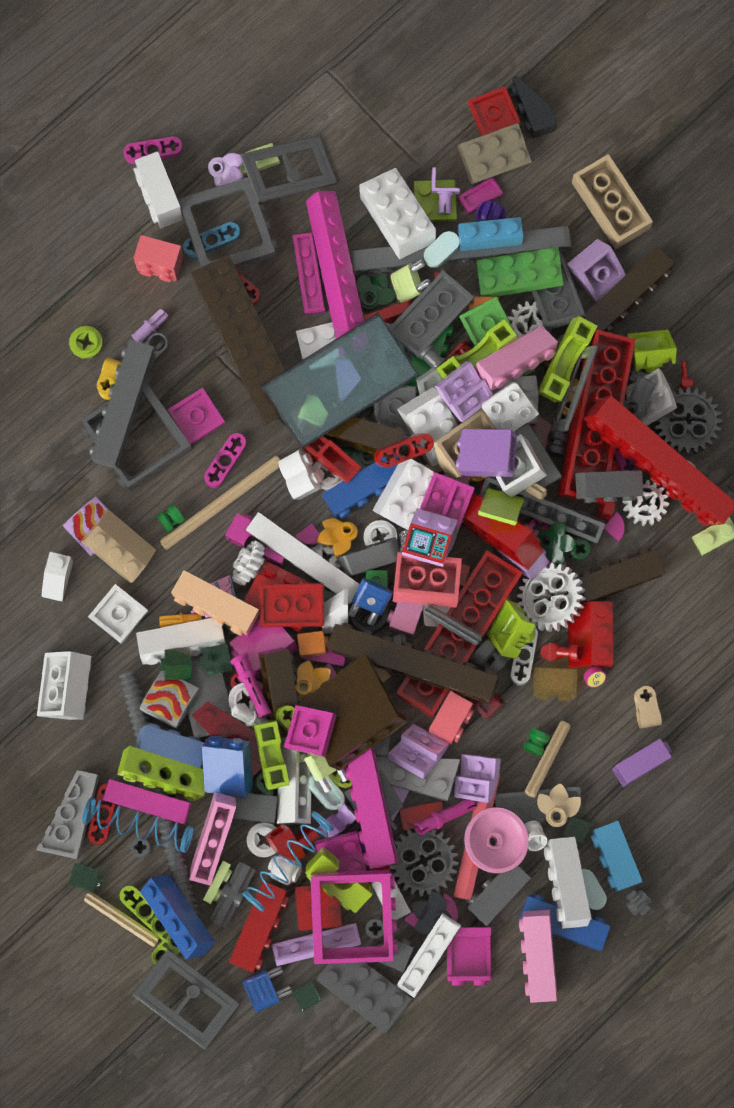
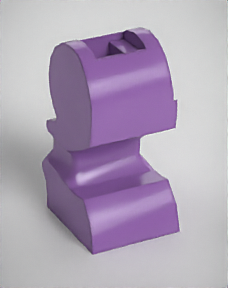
(340, 820)

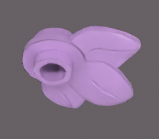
(229, 169)

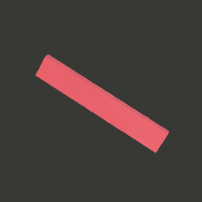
(468, 870)

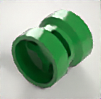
(174, 515)
(536, 742)

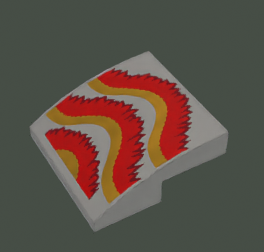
(169, 700)

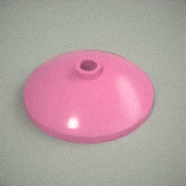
(509, 838)

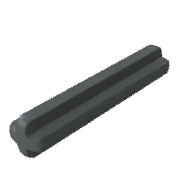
(453, 625)

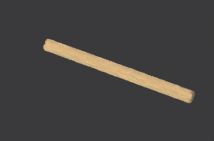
(220, 503)

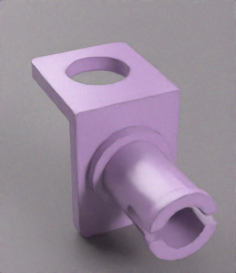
(444, 194)

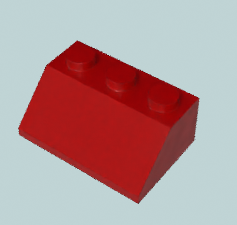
(271, 574)
(595, 634)

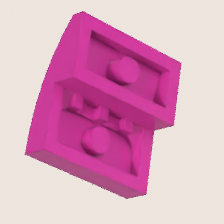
(447, 497)

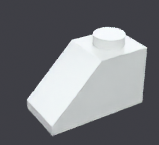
(56, 576)
(335, 611)

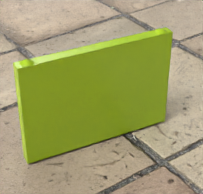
(501, 506)

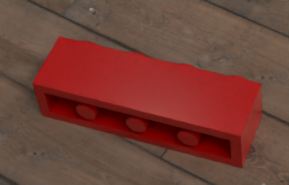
(257, 929)

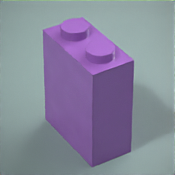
(487, 452)
(642, 762)

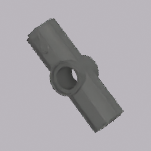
(640, 396)
(231, 895)

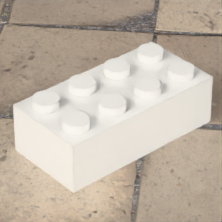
(397, 213)

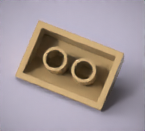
(447, 446)
(119, 546)

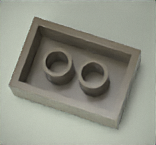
(494, 153)

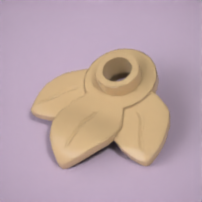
(558, 802)

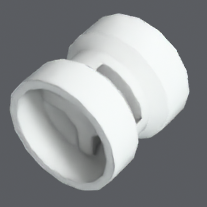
(536, 836)

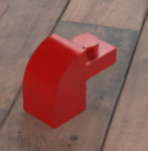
(279, 836)

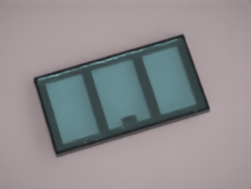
(340, 380)

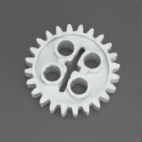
(554, 615)

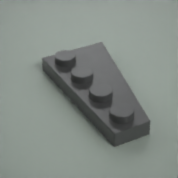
(526, 806)

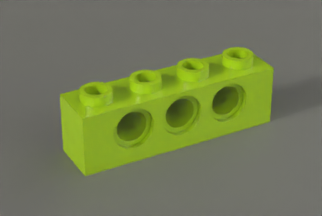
(130, 770)

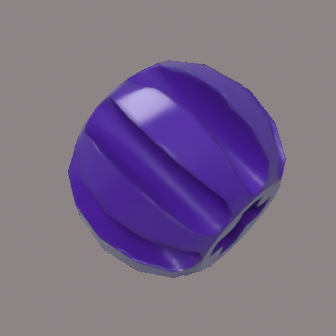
(490, 211)

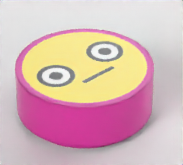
(594, 677)

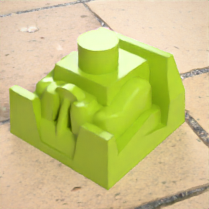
(652, 350)
(511, 630)

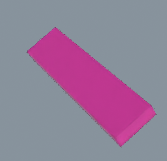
(308, 273)
(147, 801)

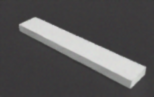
(301, 556)

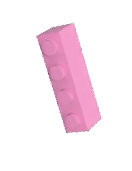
(517, 358)
(212, 838)
(539, 956)

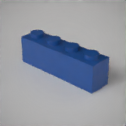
(358, 490)
(177, 916)
(589, 936)

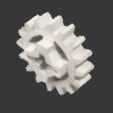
(522, 321)
(650, 509)
(248, 563)

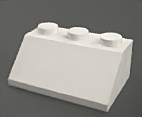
(64, 685)

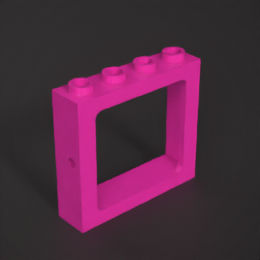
(354, 954)

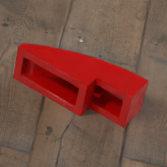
(333, 459)

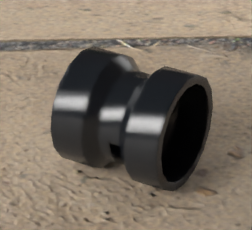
(557, 443)

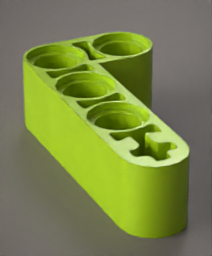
(150, 921)

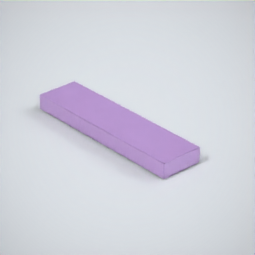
(302, 947)

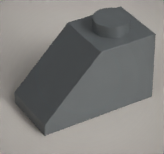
(400, 959)

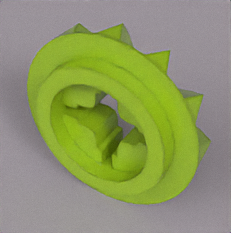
(81, 334)

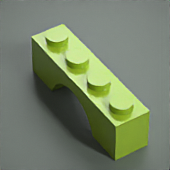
(494, 340)
(573, 343)

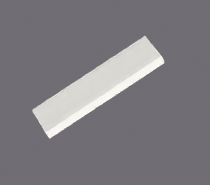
(428, 955)

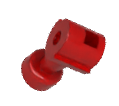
(555, 652)

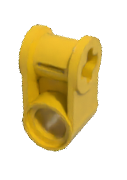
(107, 377)

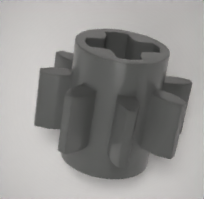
(638, 902)

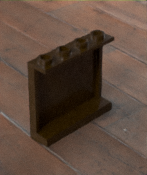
(361, 708)

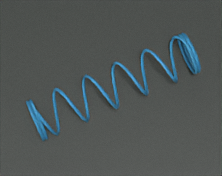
(324, 824)
(184, 847)

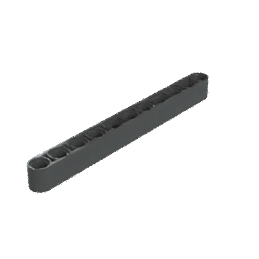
(385, 260)

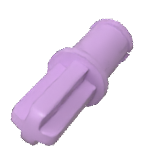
(150, 326)

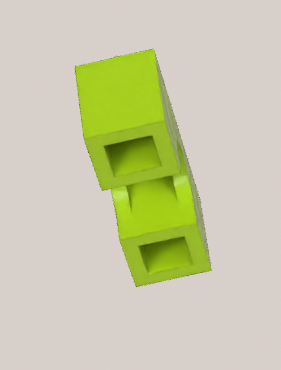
(270, 754)
(350, 895)

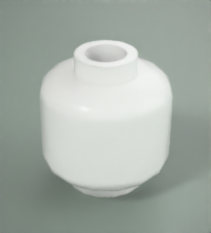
(291, 871)

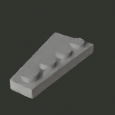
(436, 784)
(67, 830)

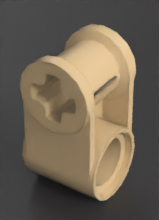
(647, 712)

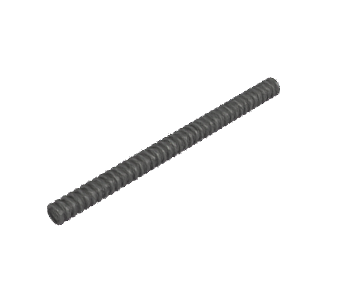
(175, 858)

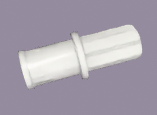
(247, 716)

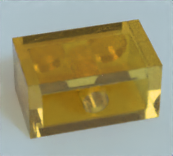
(554, 683)

